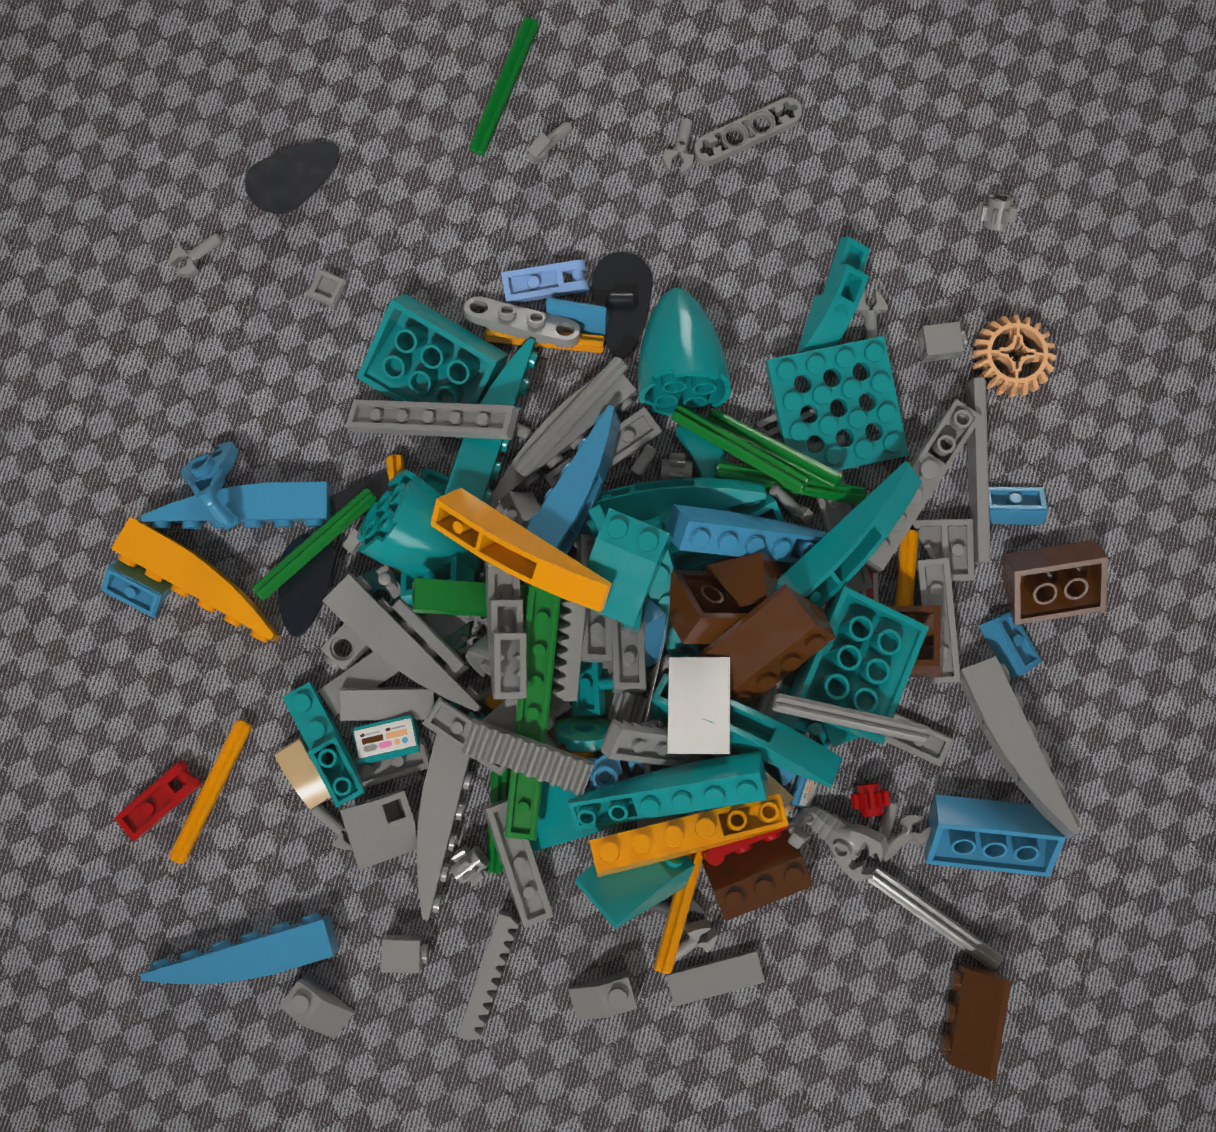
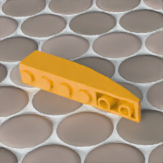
(517, 550)
(191, 575)
(686, 835)

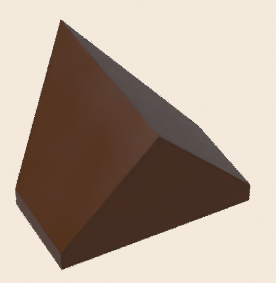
(747, 578)

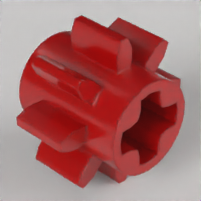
(870, 799)

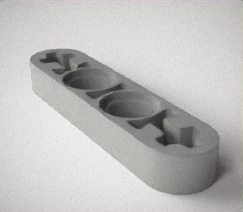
(749, 134)

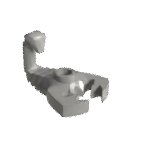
(842, 837)

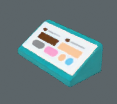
(386, 739)

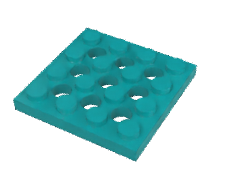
(878, 385)

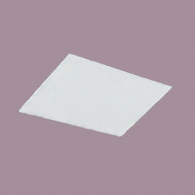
(656, 669)
(696, 691)

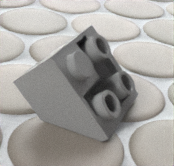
(380, 828)

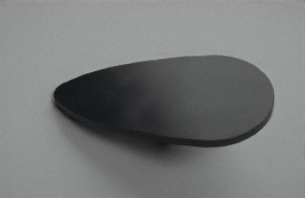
(290, 176)
(624, 287)
(303, 593)

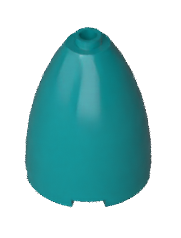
(681, 357)
(401, 534)

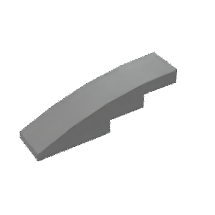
(505, 635)

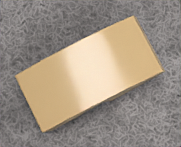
(302, 773)

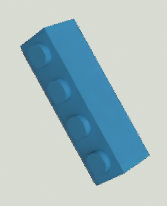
(991, 836)

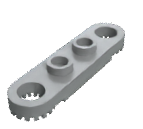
(521, 322)

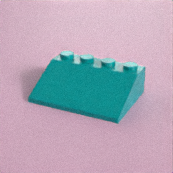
(428, 357)
(866, 660)

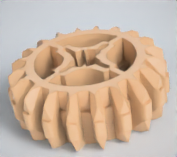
(1017, 332)

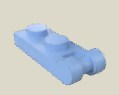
(544, 281)

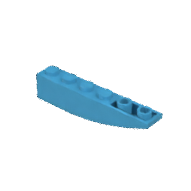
(579, 486)
(255, 504)
(738, 534)
(253, 956)

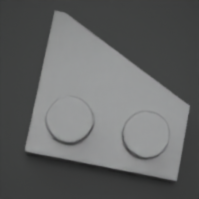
(950, 540)

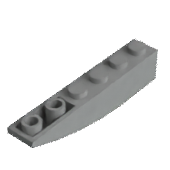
(619, 395)
(930, 465)
(395, 641)
(1015, 741)
(439, 809)

